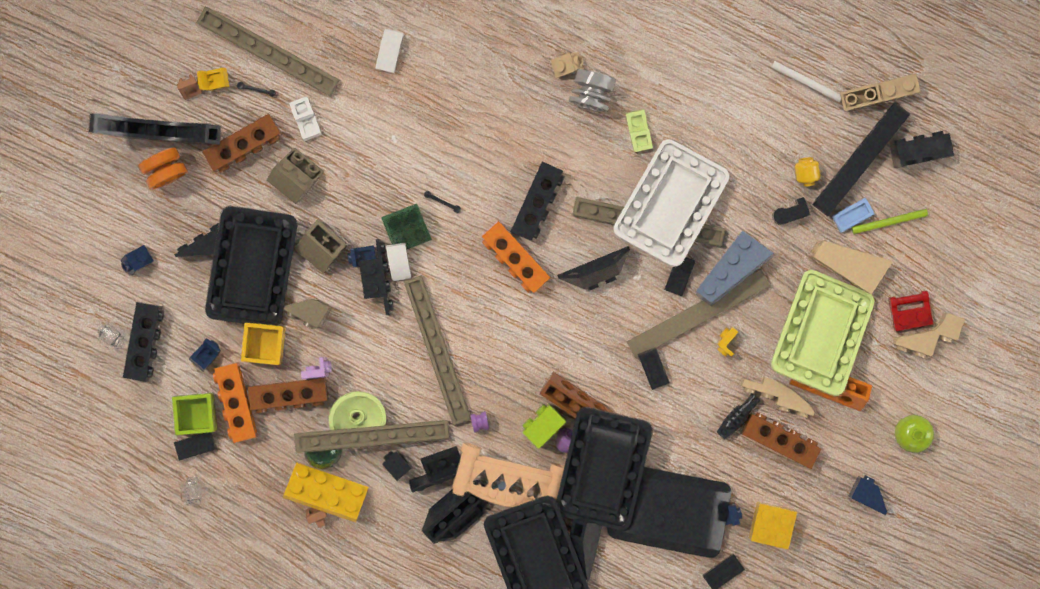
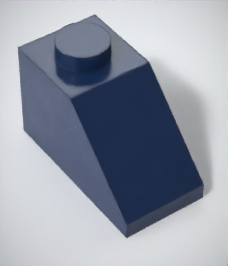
(868, 494)

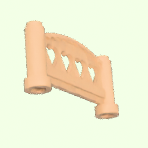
(473, 464)

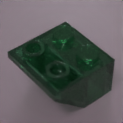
(407, 227)

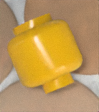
(807, 171)

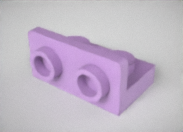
(316, 372)

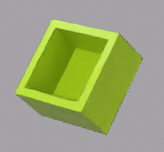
(194, 413)
(543, 425)

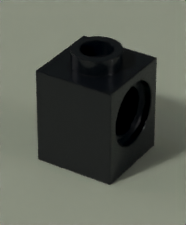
(396, 464)

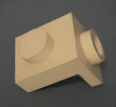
(567, 64)

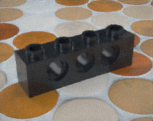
(544, 172)
(135, 349)

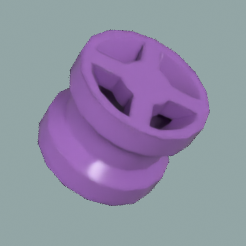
(480, 422)

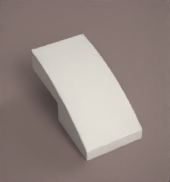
(389, 50)
(305, 118)
(398, 261)

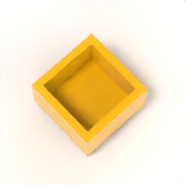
(263, 343)
(772, 525)

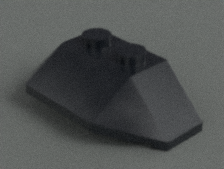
(596, 271)
(453, 515)

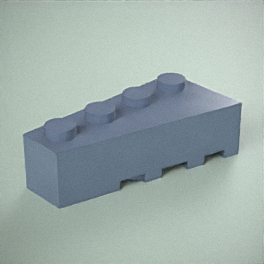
(733, 268)

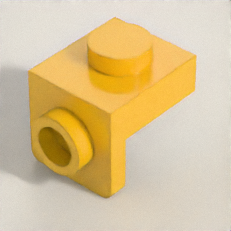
(213, 79)
(726, 336)

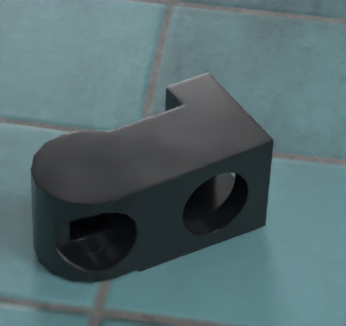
(783, 215)

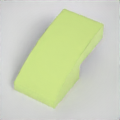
(638, 130)

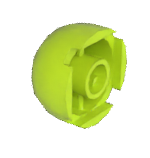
(914, 433)

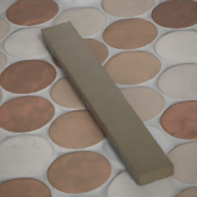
(268, 51)
(609, 214)
(696, 315)
(437, 350)
(371, 436)

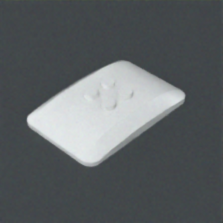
(671, 203)

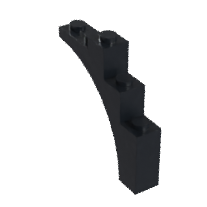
(155, 130)

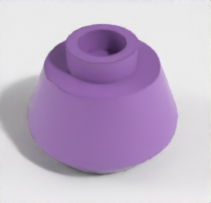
(563, 439)

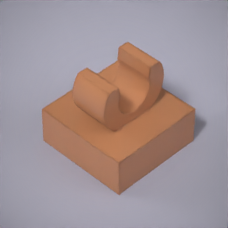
(189, 87)
(317, 516)

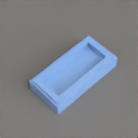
(852, 215)

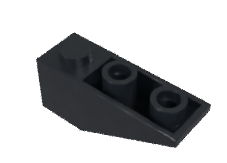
(201, 246)
(585, 541)

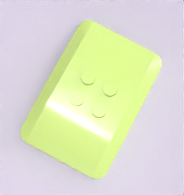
(822, 332)

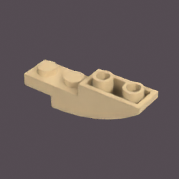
(880, 92)
(785, 397)

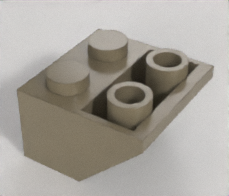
(294, 175)
(320, 246)
(311, 311)

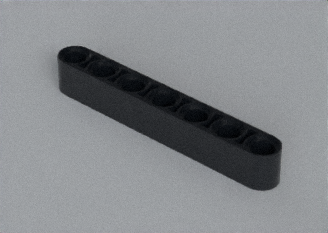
(861, 159)

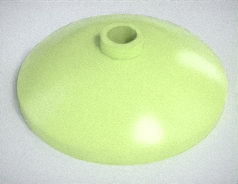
(367, 405)

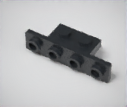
(374, 278)
(438, 468)

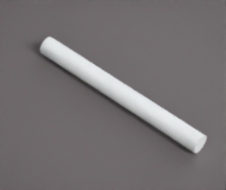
(806, 81)

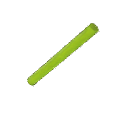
(889, 221)

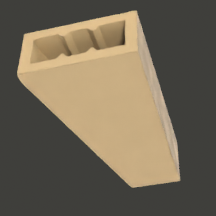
(854, 266)

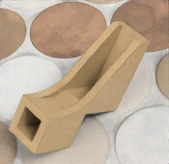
(925, 342)

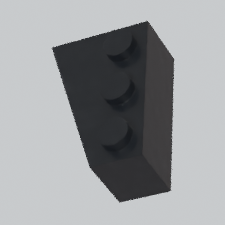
(921, 149)

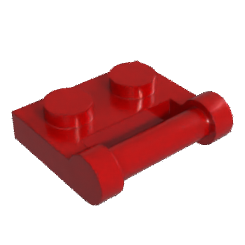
(911, 317)

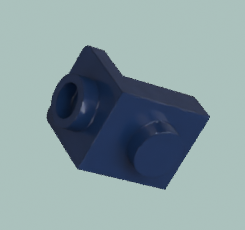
(360, 254)
(136, 260)
(205, 354)
(733, 515)

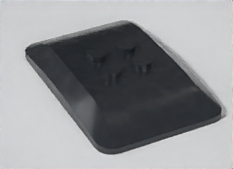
(250, 266)
(604, 468)
(678, 513)
(534, 547)

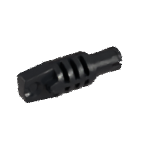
(737, 417)

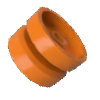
(162, 168)

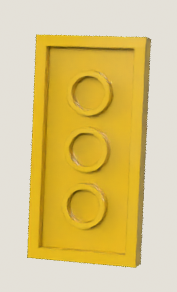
(325, 492)

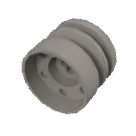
(592, 90)

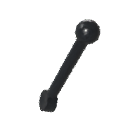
(240, 85)
(456, 208)

